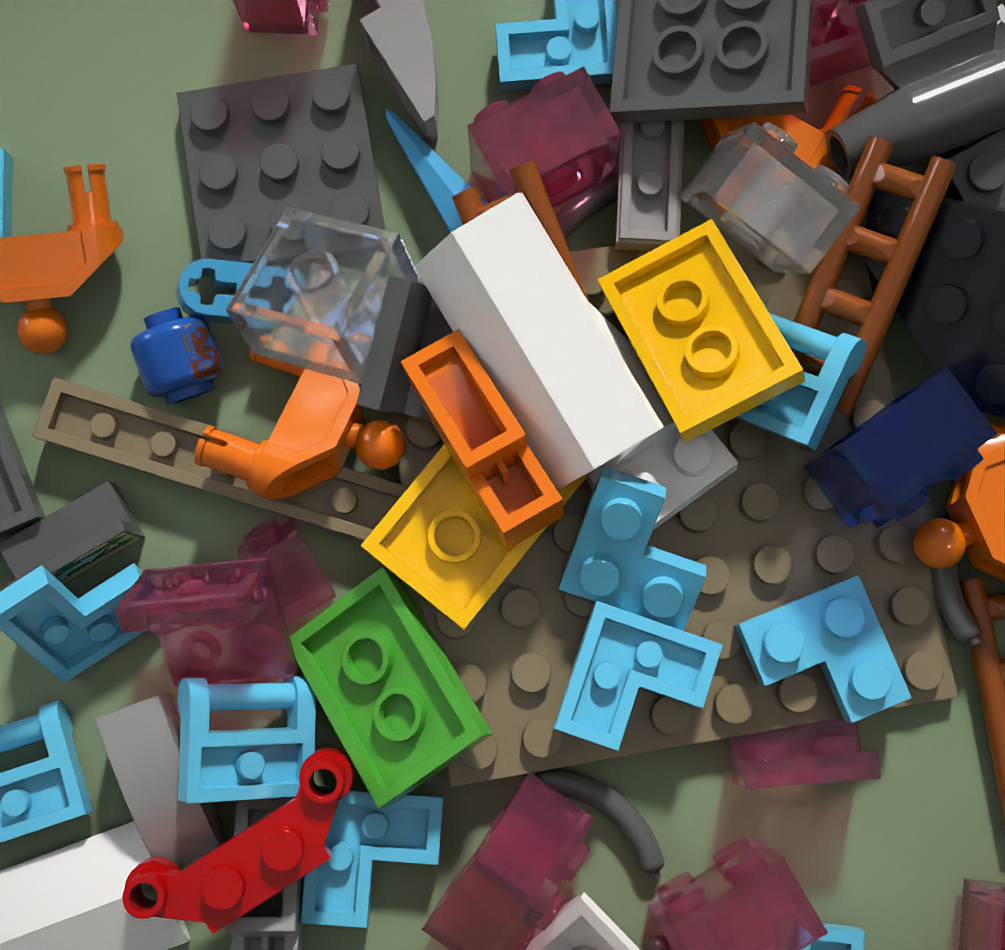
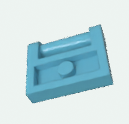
(807, 408)
(243, 761)
(45, 789)

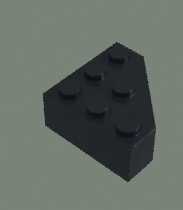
(955, 292)

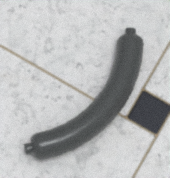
(587, 204)
(953, 605)
(615, 808)

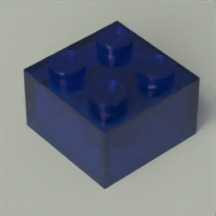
(901, 450)

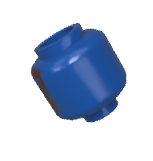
(176, 356)

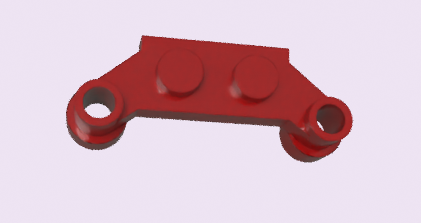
(250, 863)

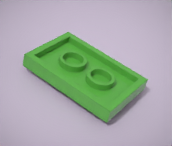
(387, 688)

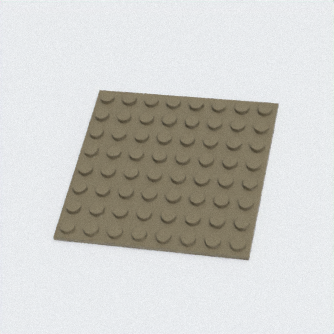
(764, 544)

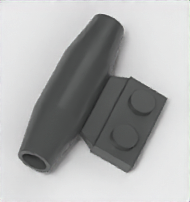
(941, 75)

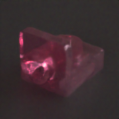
(296, 572)

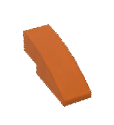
(484, 439)

